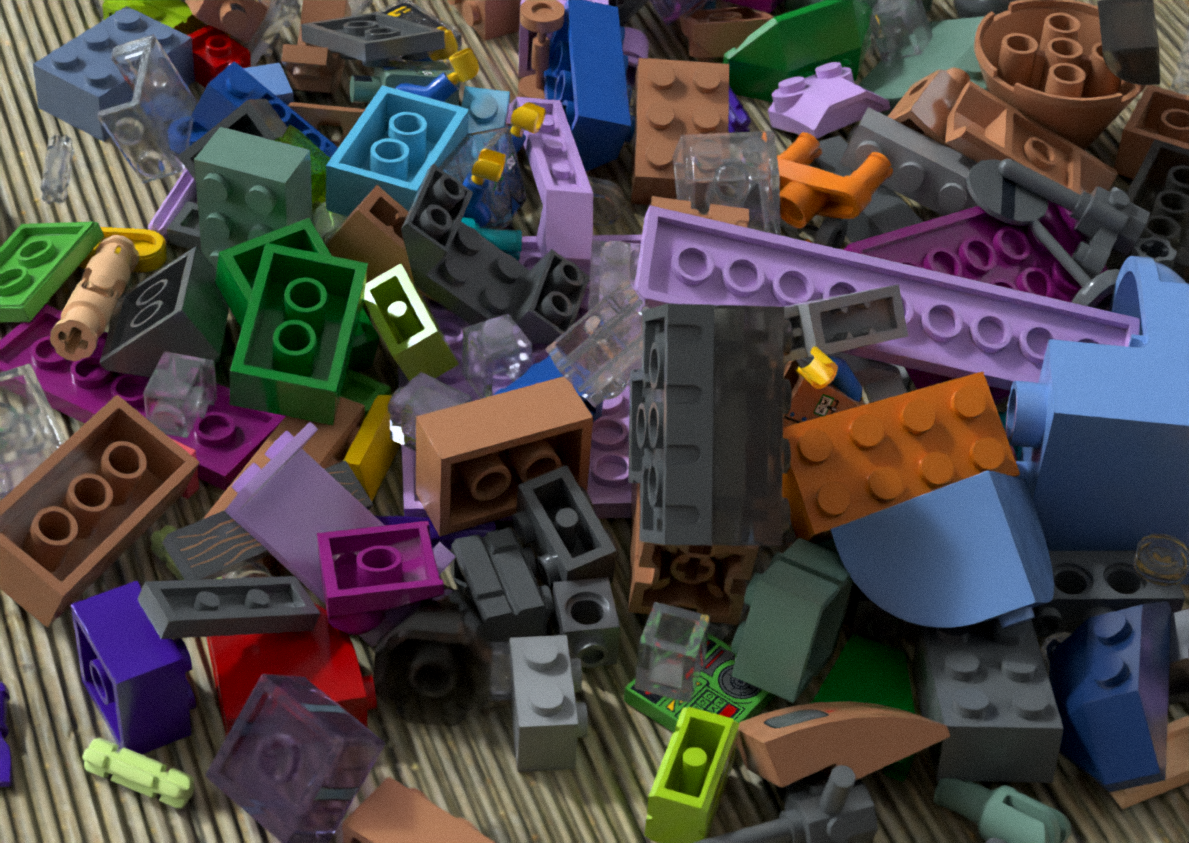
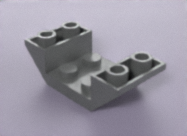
(477, 277)

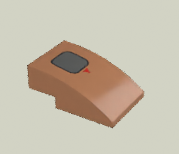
(829, 734)

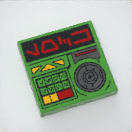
(714, 692)

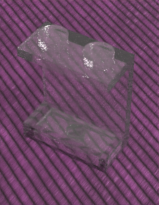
(158, 119)

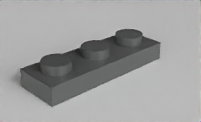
(228, 606)

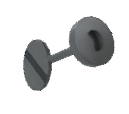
(1023, 207)

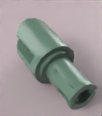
(1003, 812)

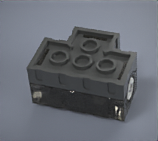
(711, 425)

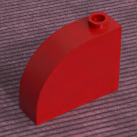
(320, 655)

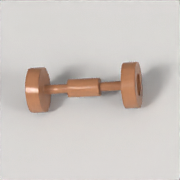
(542, 18)

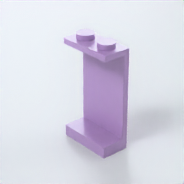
(296, 500)

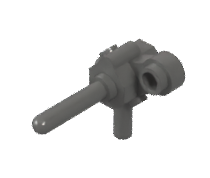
(1102, 217)
(816, 812)

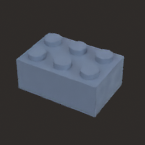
(83, 79)

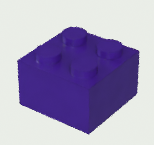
(132, 671)

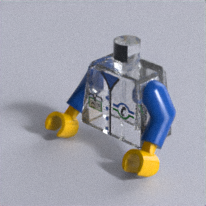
(490, 168)

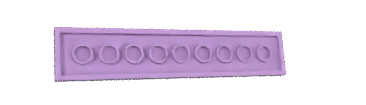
(950, 320)

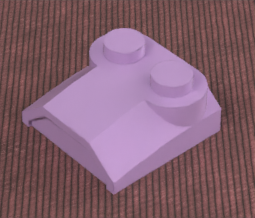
(822, 102)

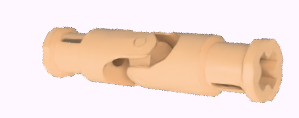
(94, 298)

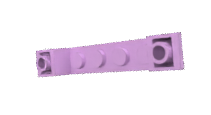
(561, 183)

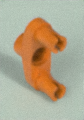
(815, 192)

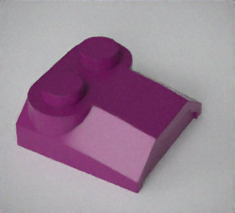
(376, 573)

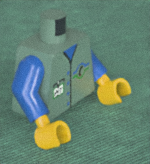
(421, 77)

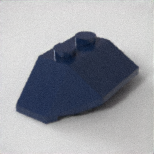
(1114, 695)

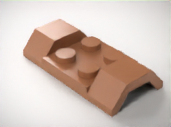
(993, 129)

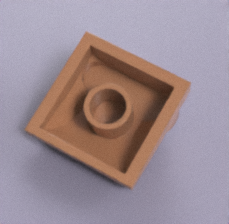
(719, 30)

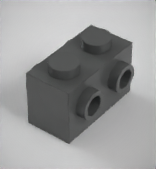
(563, 529)

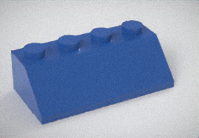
(590, 80)

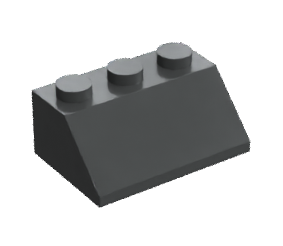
(167, 312)

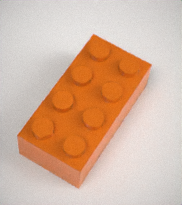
(891, 453)

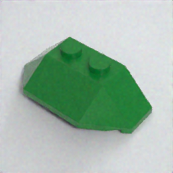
(798, 45)

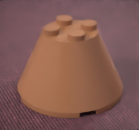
(1052, 67)

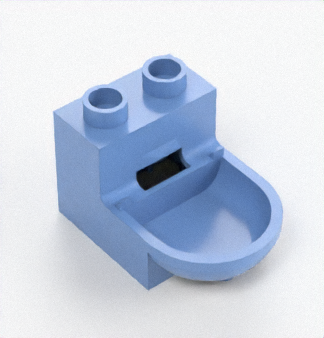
(1112, 424)

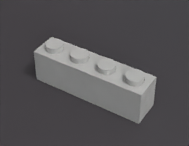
(920, 165)

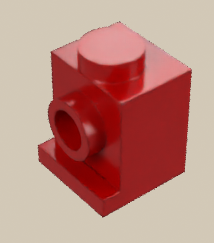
(215, 52)

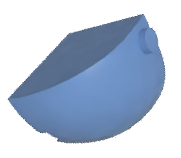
(953, 554)

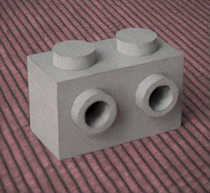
(544, 703)

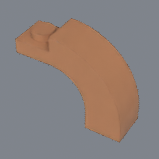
(310, 66)

